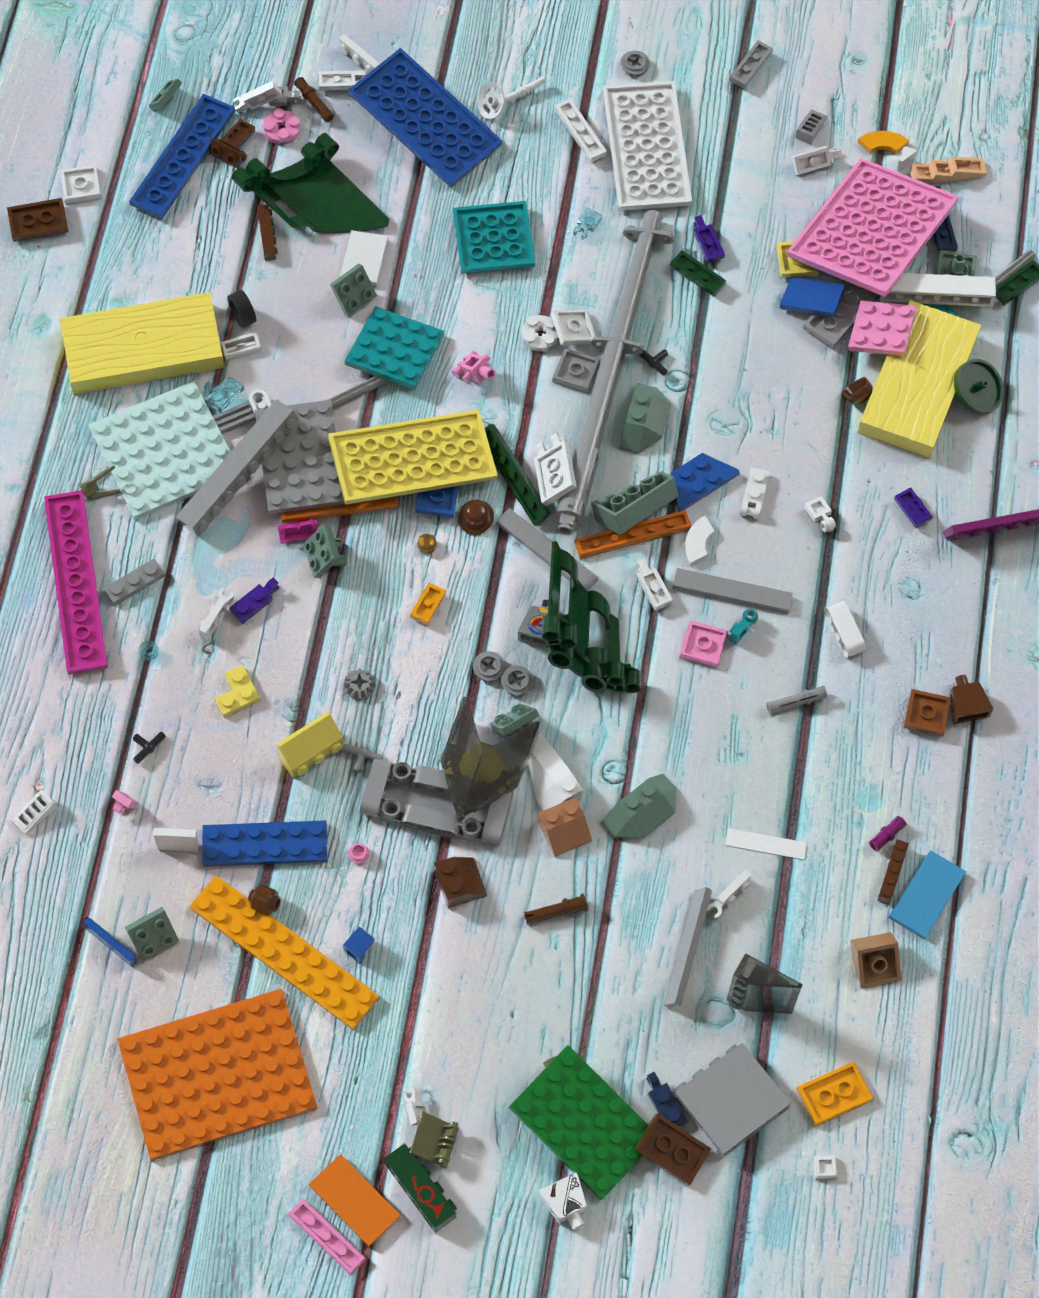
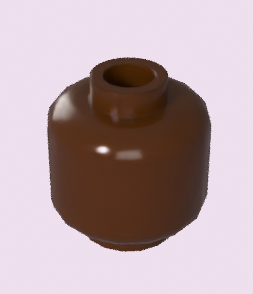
(264, 899)

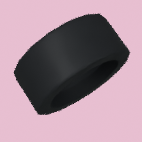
(241, 308)

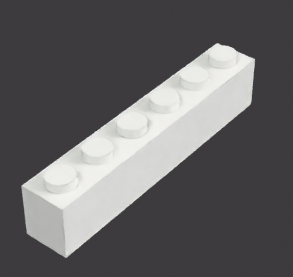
(943, 290)

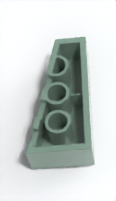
(635, 503)

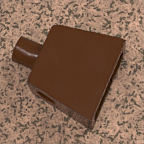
(968, 701)

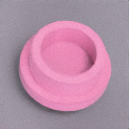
(358, 853)

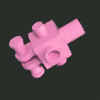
(475, 368)

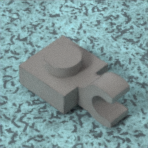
(291, 96)

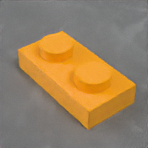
(428, 604)

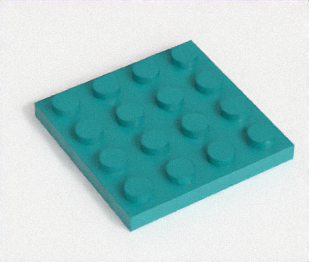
(493, 237)
(394, 348)

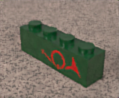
(420, 1188)

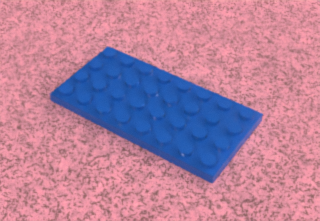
(425, 117)

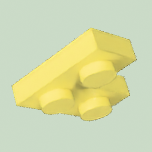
(242, 693)

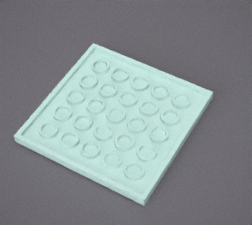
(161, 449)

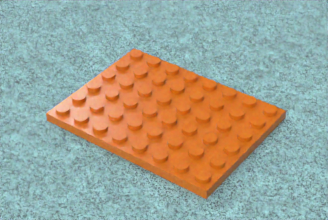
(216, 1074)

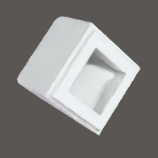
(907, 157)

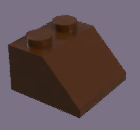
(459, 880)

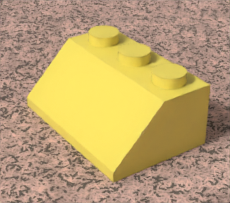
(310, 745)

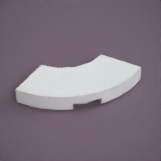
(696, 540)

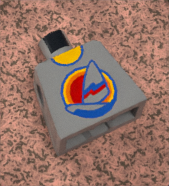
(531, 627)

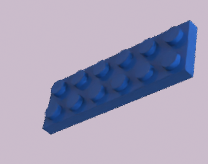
(264, 843)

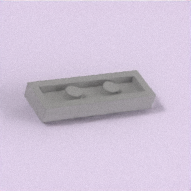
(751, 64)
(134, 582)

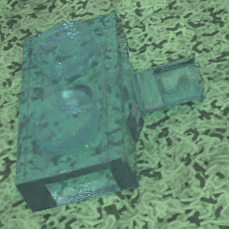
(223, 394)

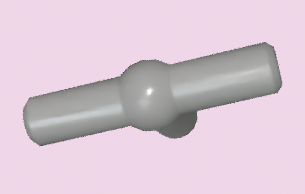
(361, 753)

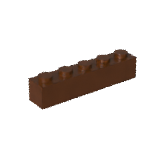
(267, 232)
(893, 871)

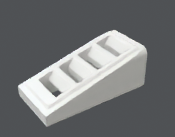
(38, 817)

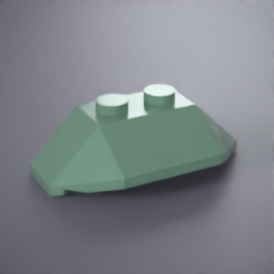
(645, 419)
(642, 809)

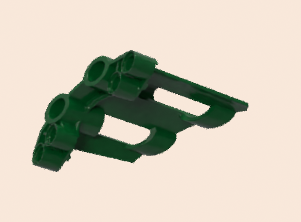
(569, 633)

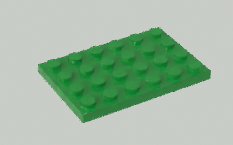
(582, 1121)

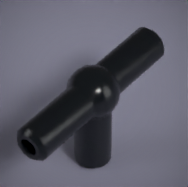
(654, 361)
(148, 747)

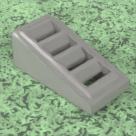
(805, 135)

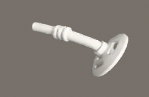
(498, 101)

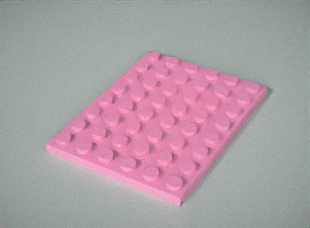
(872, 227)

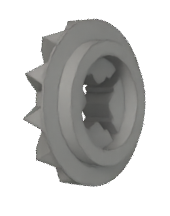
(632, 57)
(487, 658)
(520, 673)
(353, 690)

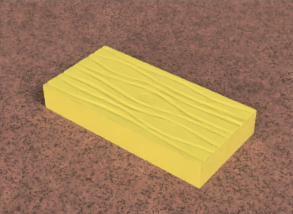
(141, 343)
(919, 387)

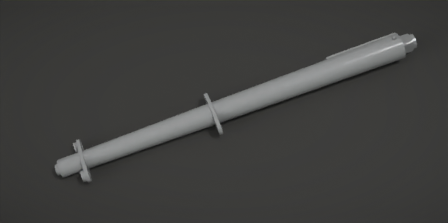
(615, 346)

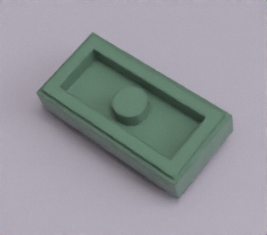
(165, 94)

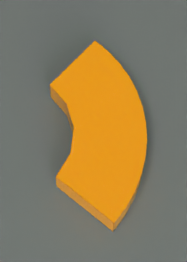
(883, 141)

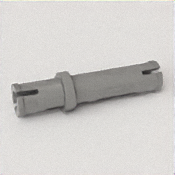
(789, 702)

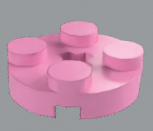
(278, 118)

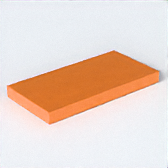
(354, 1200)

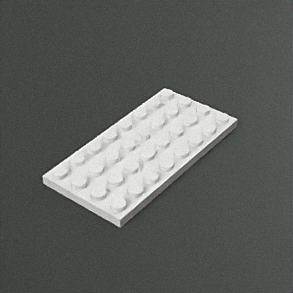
(647, 146)

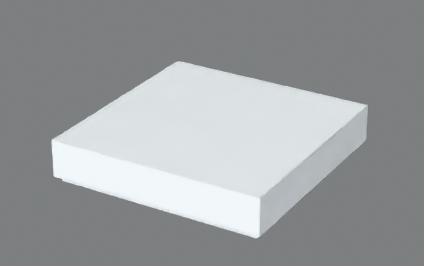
(80, 184)
(573, 327)
(176, 839)

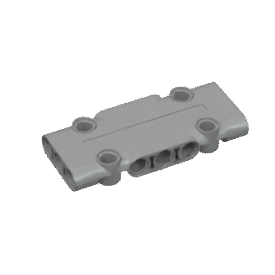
(426, 805)

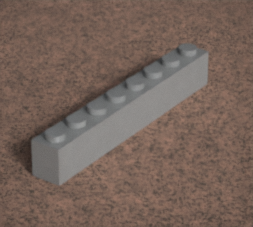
(237, 467)

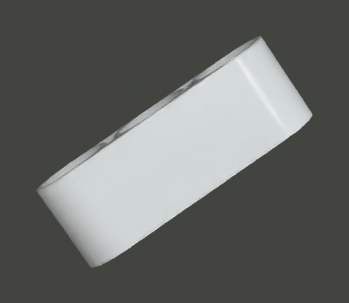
(845, 629)

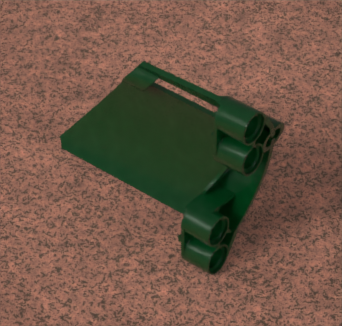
(313, 191)

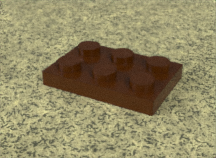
(37, 219)
(672, 1149)

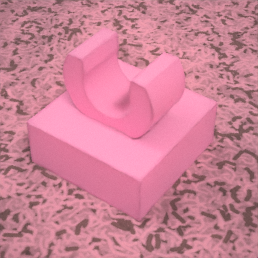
(123, 802)

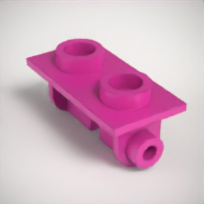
(297, 531)

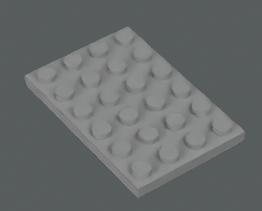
(302, 467)

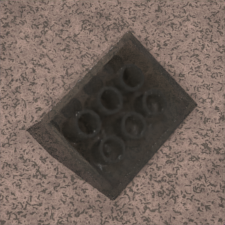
(762, 988)

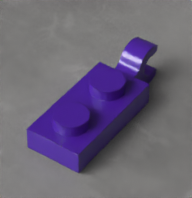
(707, 240)
(254, 601)

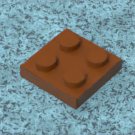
(927, 712)

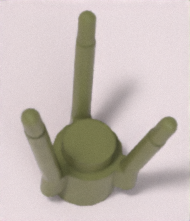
(90, 487)

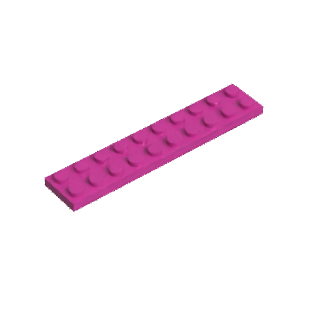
(75, 582)

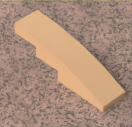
(946, 171)

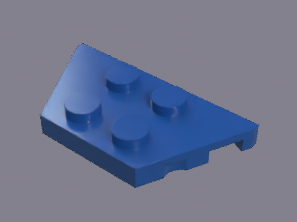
(700, 478)

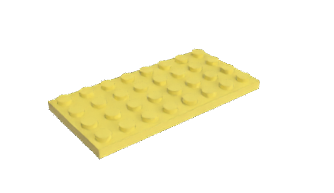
(412, 456)

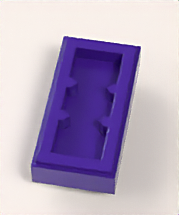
(913, 507)

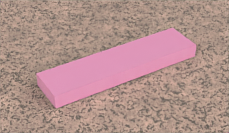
(326, 1237)

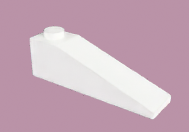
(551, 776)

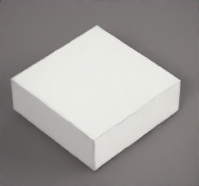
(825, 1167)

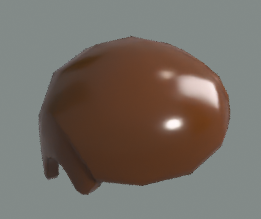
(858, 391)

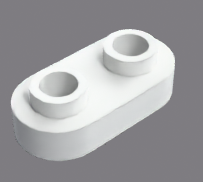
(259, 394)

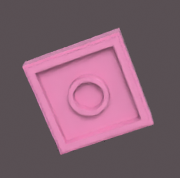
(703, 644)

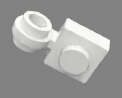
(818, 510)

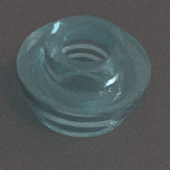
(148, 645)

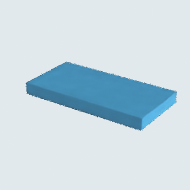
(927, 894)

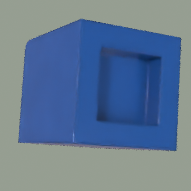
(358, 944)

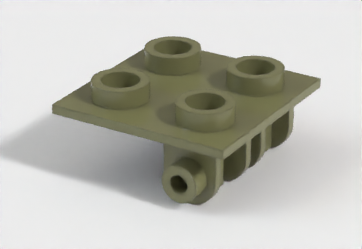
(434, 1139)

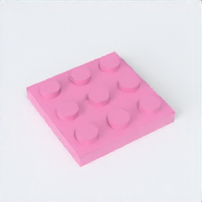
(882, 328)

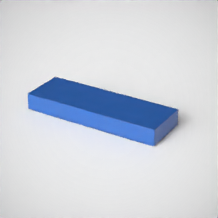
(110, 942)

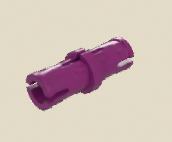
(887, 833)

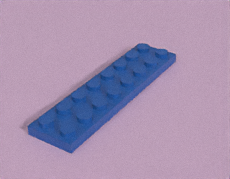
(182, 156)

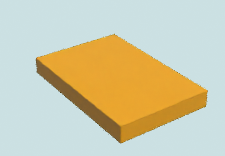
(834, 1093)

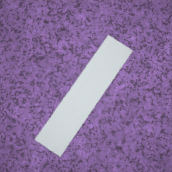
(766, 843)

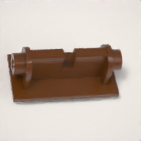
(227, 153)

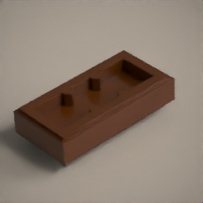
(238, 134)

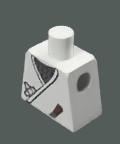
(565, 1200)

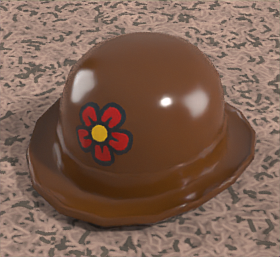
(475, 517)

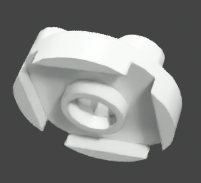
(535, 324)

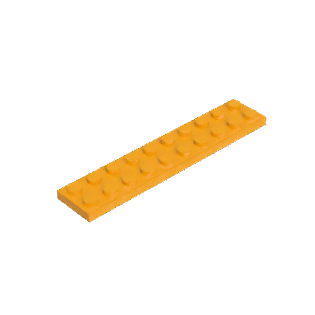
(285, 953)

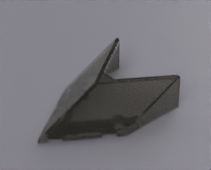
(479, 771)

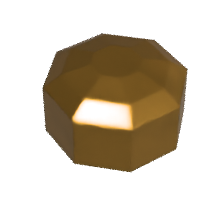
(426, 543)

